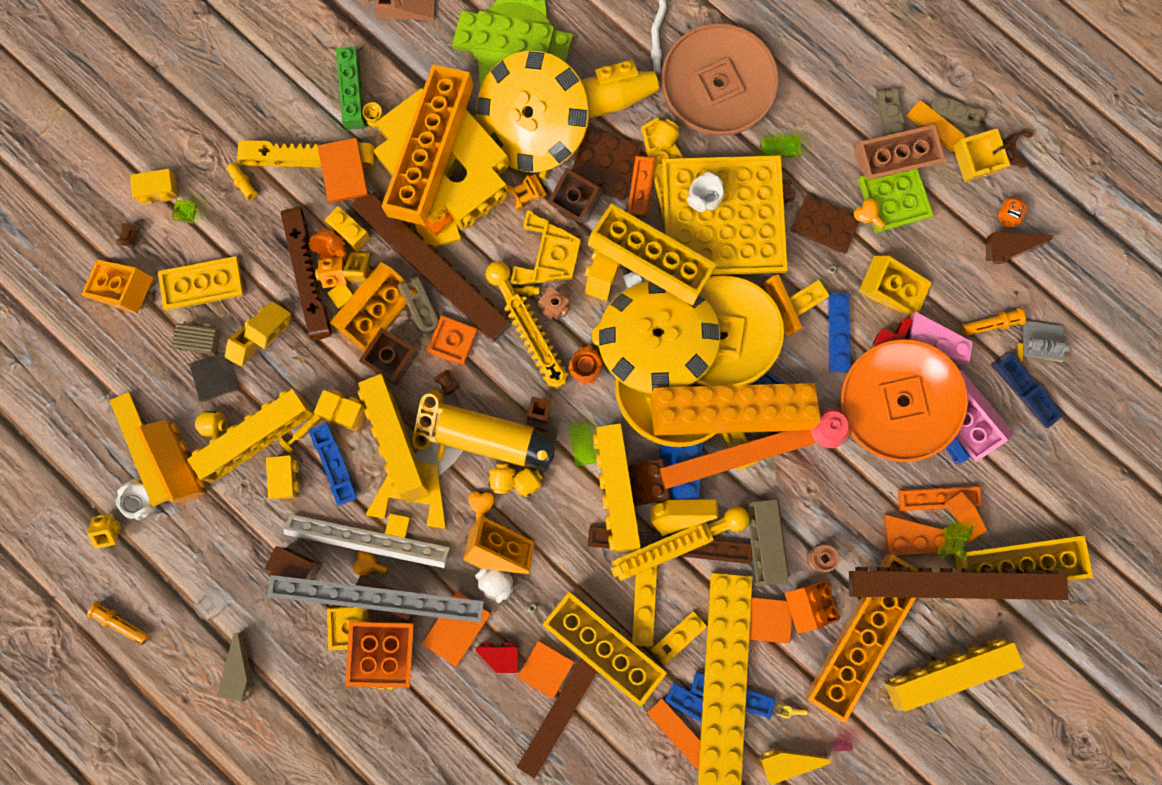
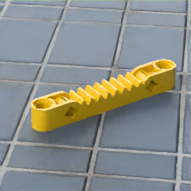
(252, 154)

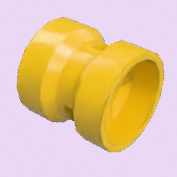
(370, 111)

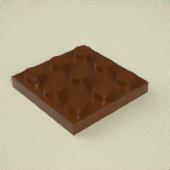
(607, 161)

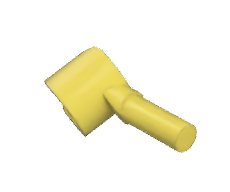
(788, 711)

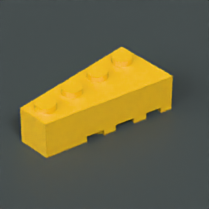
(601, 275)

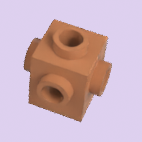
(553, 297)

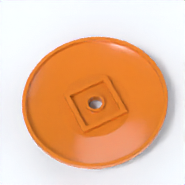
(934, 392)

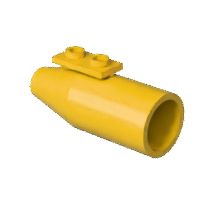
(618, 88)

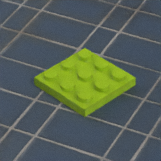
(899, 199)

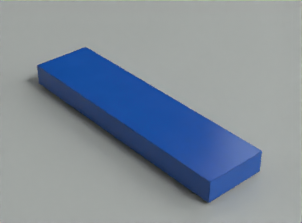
(686, 701)
(755, 701)

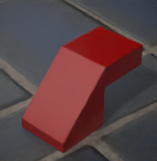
(900, 333)

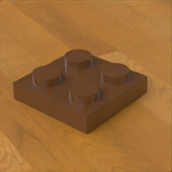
(647, 483)

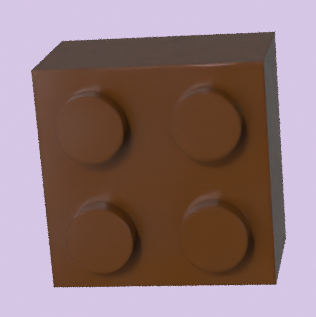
(576, 195)
(388, 356)
(291, 564)

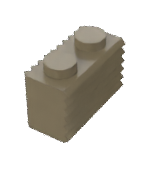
(196, 338)

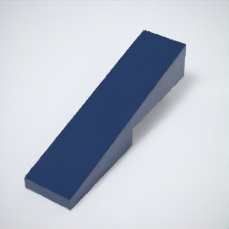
(1025, 388)

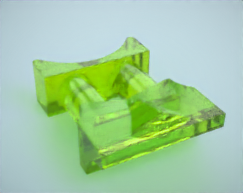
(961, 534)

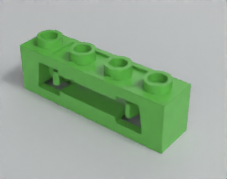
(350, 87)

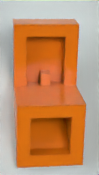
(966, 514)

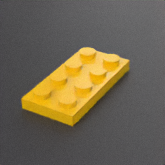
(200, 283)

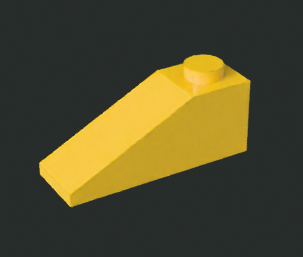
(682, 514)
(783, 765)

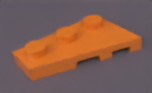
(910, 537)

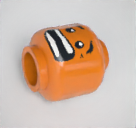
(1012, 212)

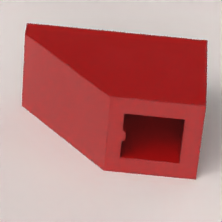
(500, 658)

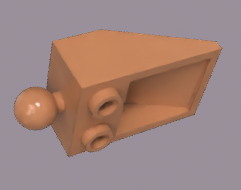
(404, 9)

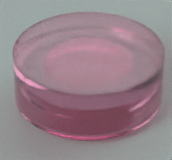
(842, 746)

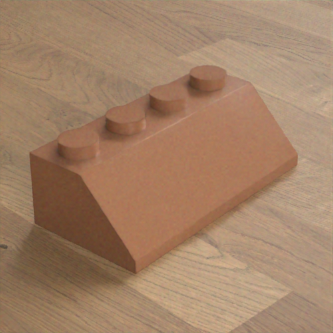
(899, 152)

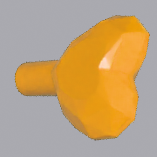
(869, 213)
(480, 503)
(367, 563)

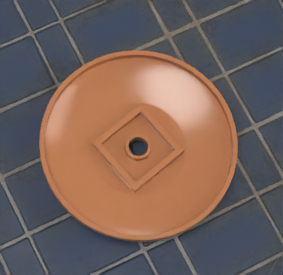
(726, 55)

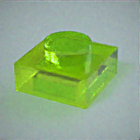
(184, 211)

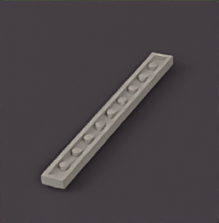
(375, 598)

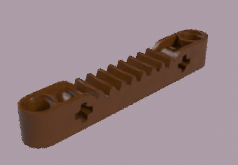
(295, 223)

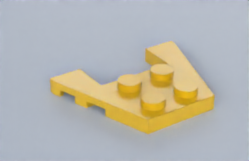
(555, 256)
(436, 512)

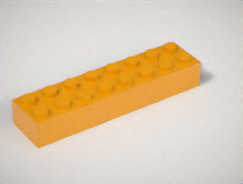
(428, 145)
(734, 409)
(859, 649)

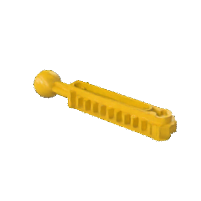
(498, 274)
(734, 519)

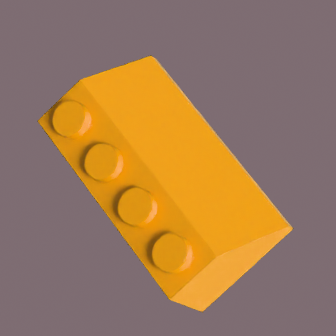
(371, 306)
(170, 461)

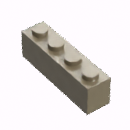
(767, 543)

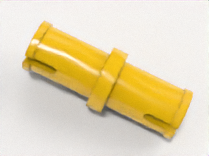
(241, 181)

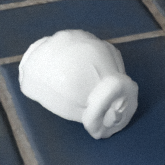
(706, 192)
(134, 501)
(495, 584)

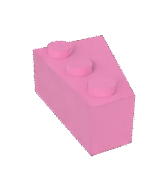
(938, 336)

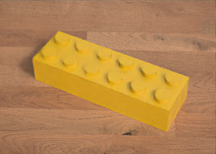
(651, 254)
(250, 436)
(393, 439)
(617, 487)
(1063, 554)
(604, 648)
(954, 674)

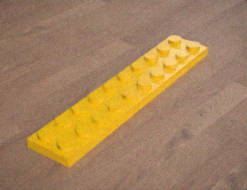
(725, 680)

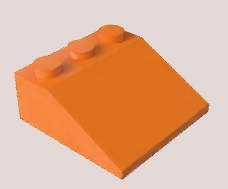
(379, 653)

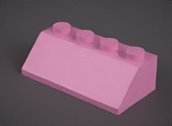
(983, 426)

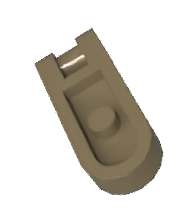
(890, 112)
(958, 112)
(419, 304)

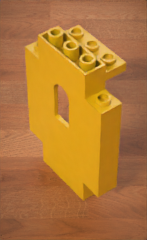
(472, 148)

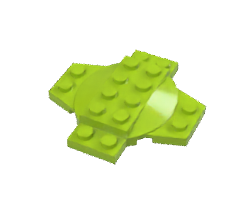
(506, 30)

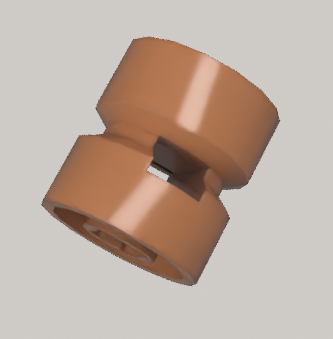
(823, 558)

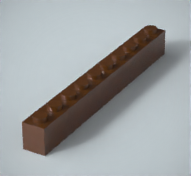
(432, 267)
(958, 584)

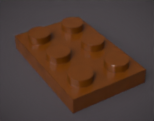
(825, 224)

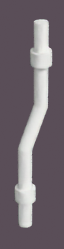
(656, 52)

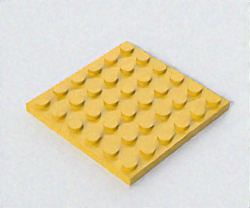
(746, 227)

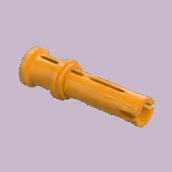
(1002, 320)
(110, 618)

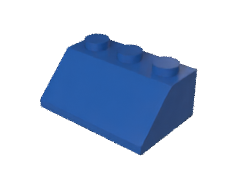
(676, 455)

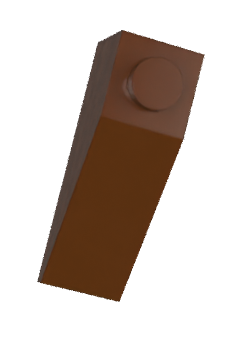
(1006, 246)

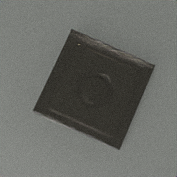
(214, 377)

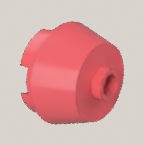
(832, 429)

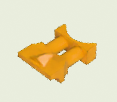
(534, 189)

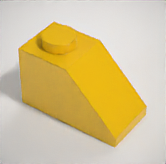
(240, 348)

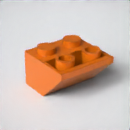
(812, 606)

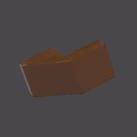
(538, 413)

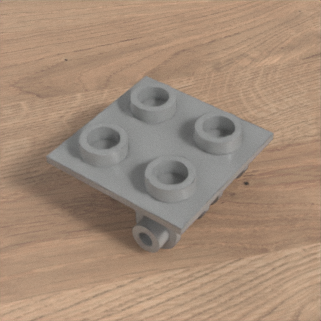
(1044, 341)

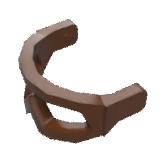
(1016, 160)

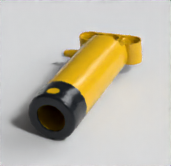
(482, 435)

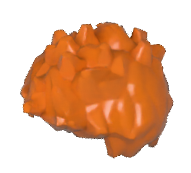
(328, 244)
(586, 365)

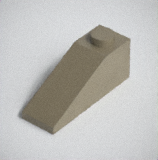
(237, 673)

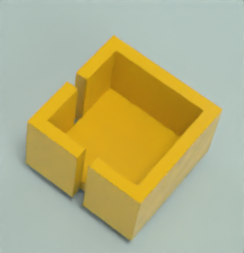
(976, 155)
(341, 411)

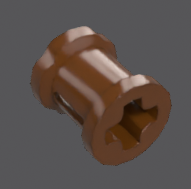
(787, 191)
(128, 235)
(446, 382)

